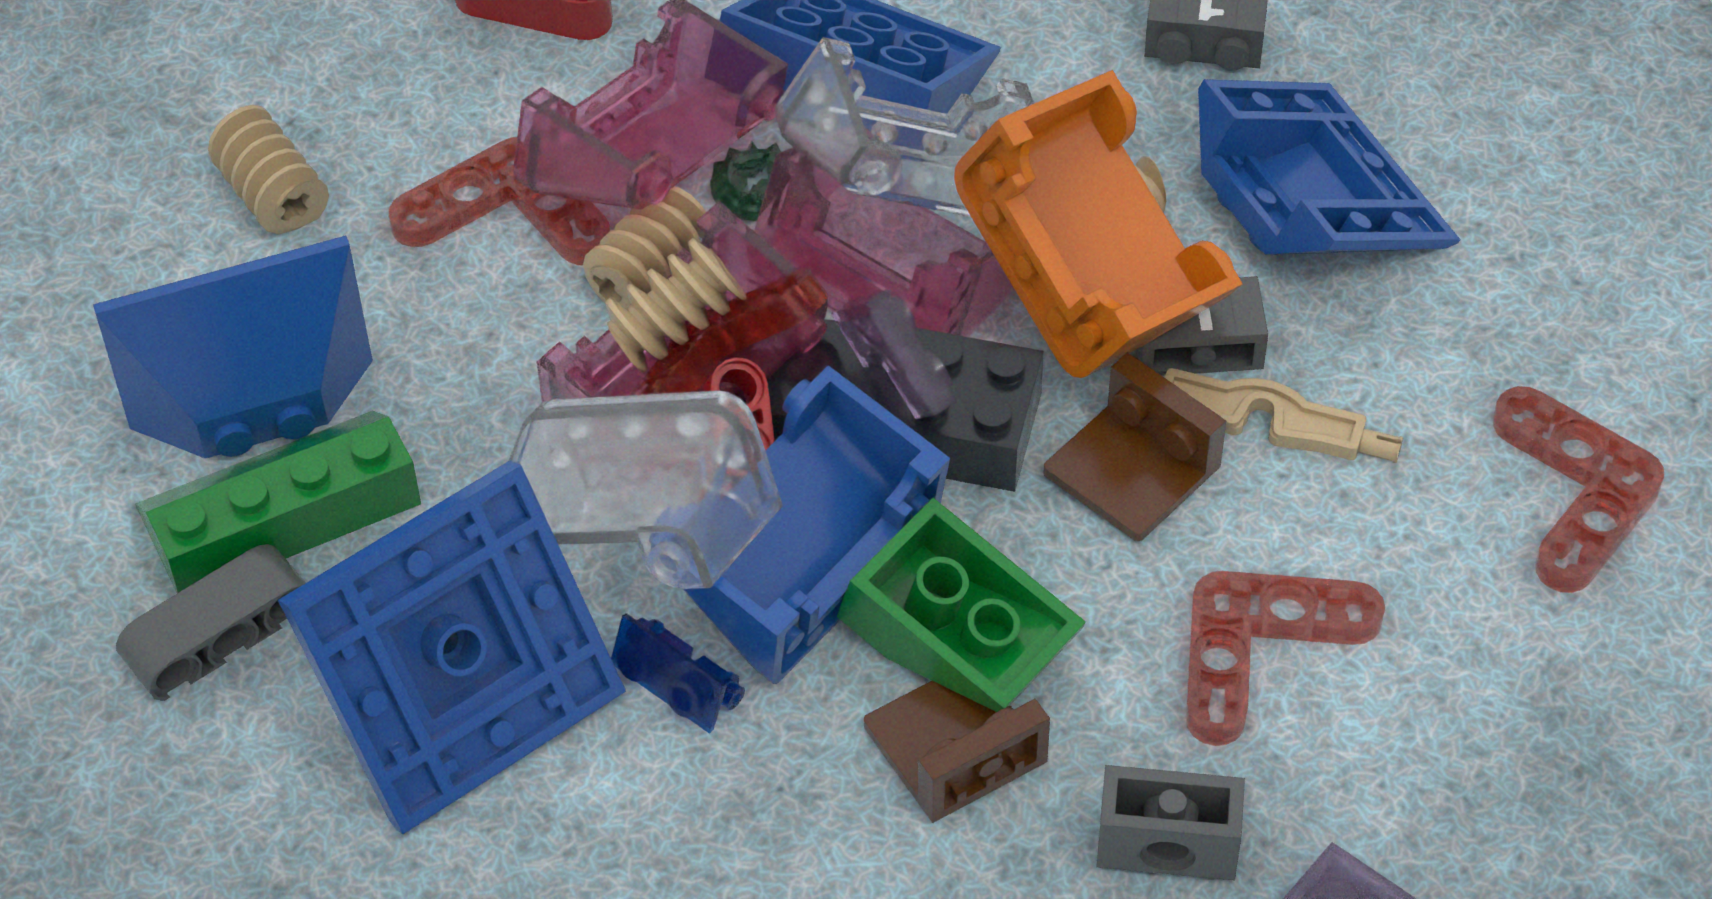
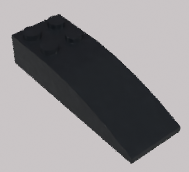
(992, 389)

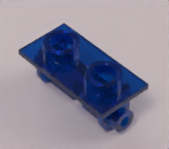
(664, 666)

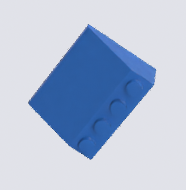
(896, 51)

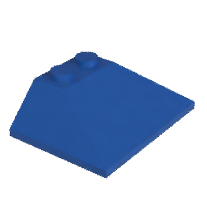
(1302, 176)
(240, 350)

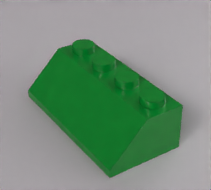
(284, 498)

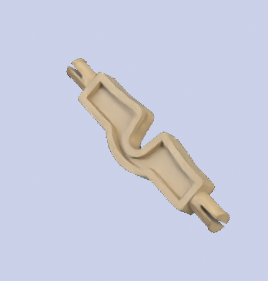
(1293, 421)

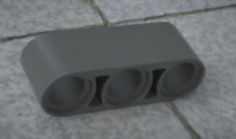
(209, 621)

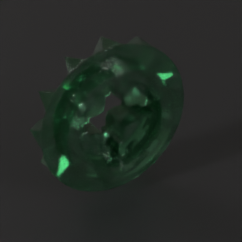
(731, 176)

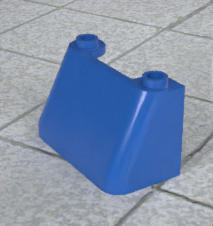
(846, 489)

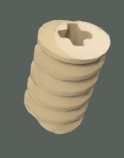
(267, 170)
(642, 243)
(671, 304)

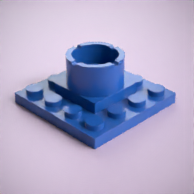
(453, 645)

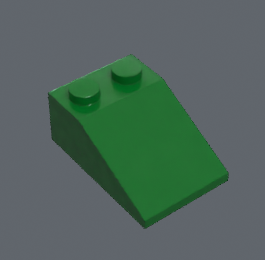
(957, 610)

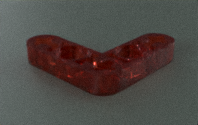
(475, 172)
(761, 315)
(1602, 491)
(1235, 627)

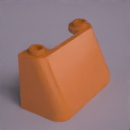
(1084, 228)

